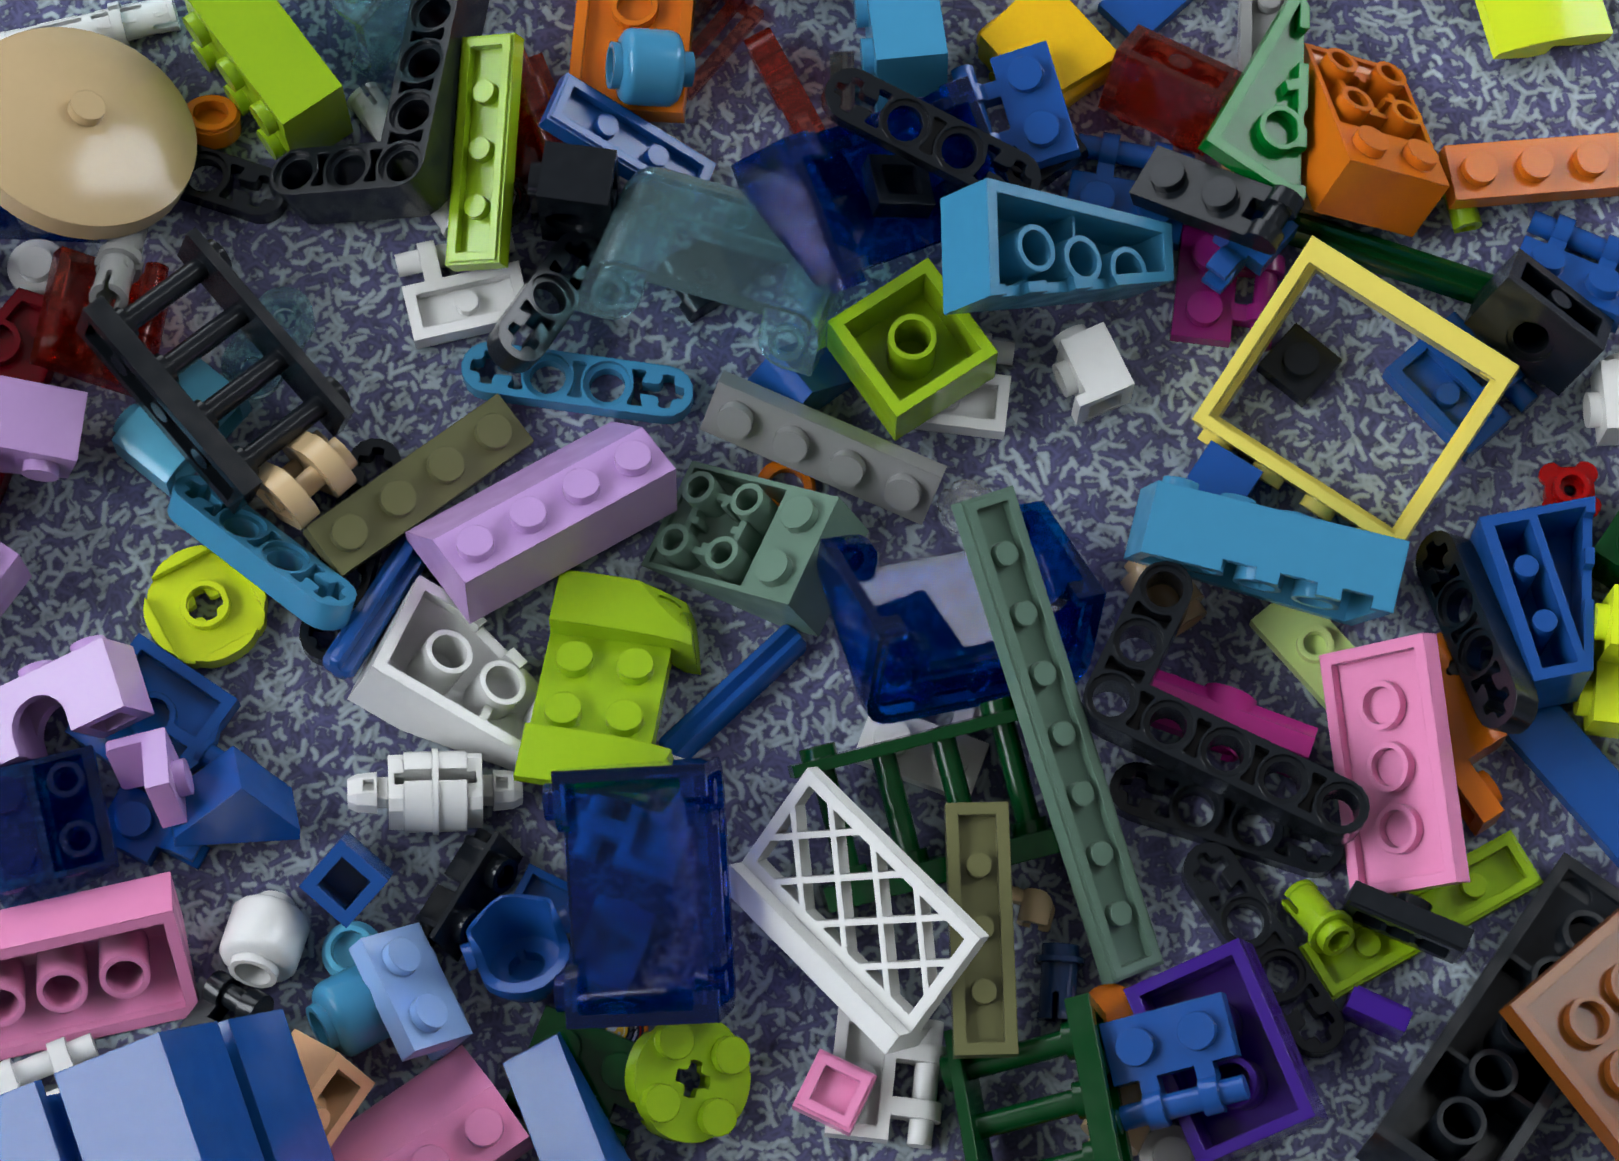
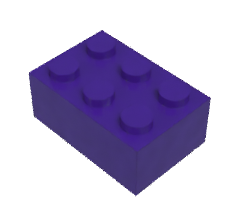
(1277, 1078)

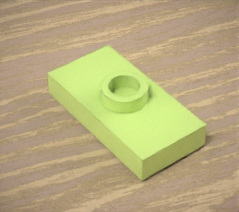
(1298, 641)

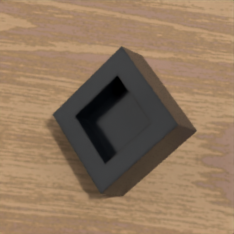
(897, 187)
(1299, 365)

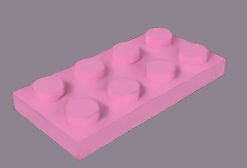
(1396, 744)

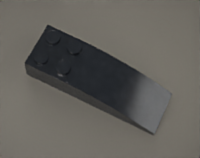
(1478, 1082)

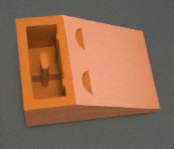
(1367, 144)

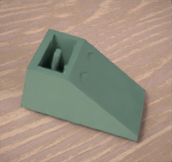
(749, 550)

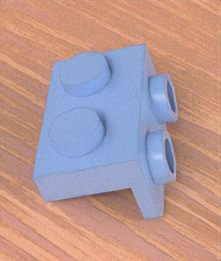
(411, 992)

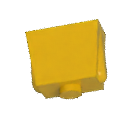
(1076, 46)

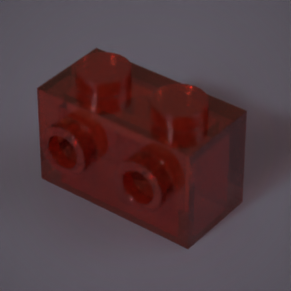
(1166, 88)

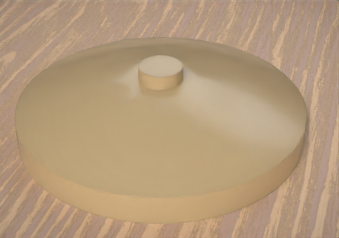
(89, 135)

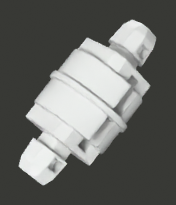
(434, 791)

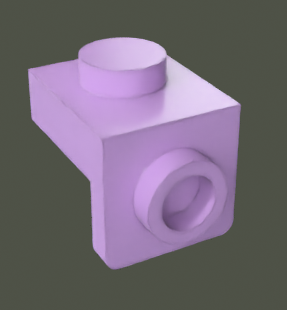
(152, 762)

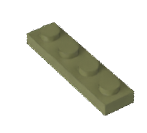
(418, 486)
(982, 886)

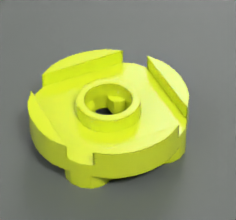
(200, 641)

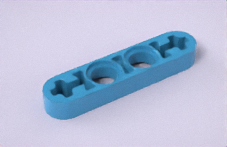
(575, 394)
(307, 590)

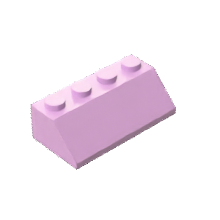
(547, 518)

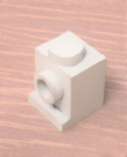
(1091, 371)

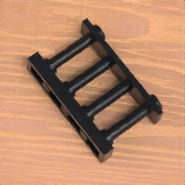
(194, 424)

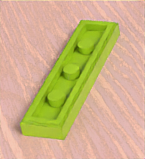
(484, 152)
(1498, 876)

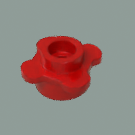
(1578, 477)

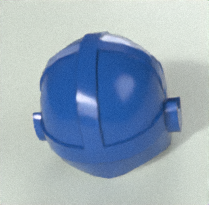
(519, 946)

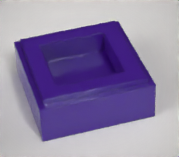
(1376, 1013)

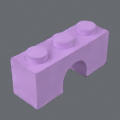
(93, 683)

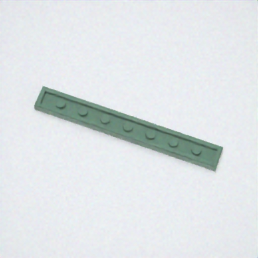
(1057, 735)

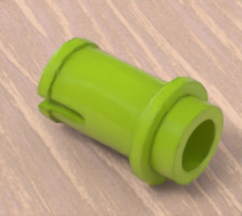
(1327, 929)

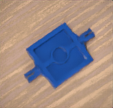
(183, 703)

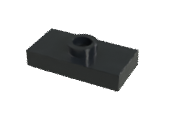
(1407, 921)

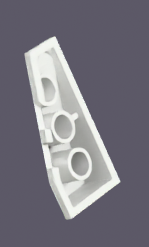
(447, 679)

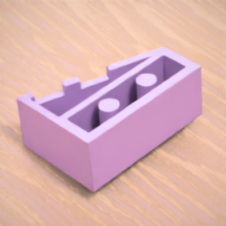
(39, 428)

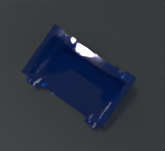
(817, 198)
(920, 630)
(645, 893)

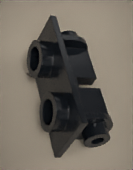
(485, 869)

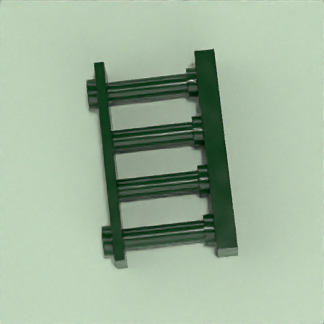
(1031, 832)
(1089, 1098)

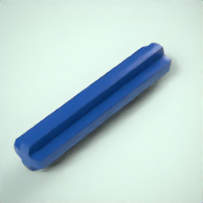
(374, 611)
(734, 693)

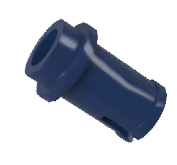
(1058, 978)

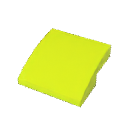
(1536, 26)

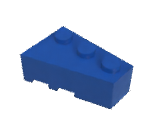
(1543, 582)

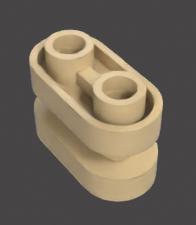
(312, 467)

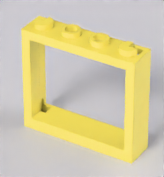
(1397, 307)

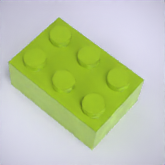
(270, 72)

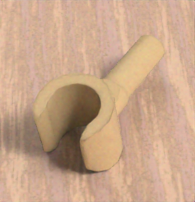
(1035, 907)

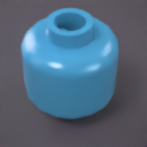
(649, 67)
(345, 1014)

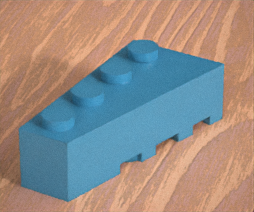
(903, 44)
(1042, 249)
(1268, 551)

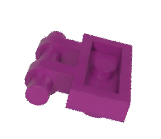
(1200, 312)

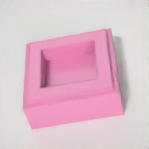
(834, 1092)

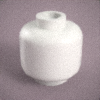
(264, 939)

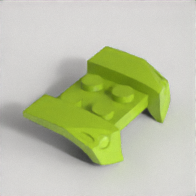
(605, 675)

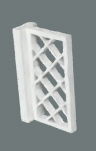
(832, 956)

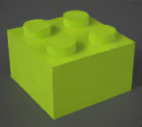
(908, 353)

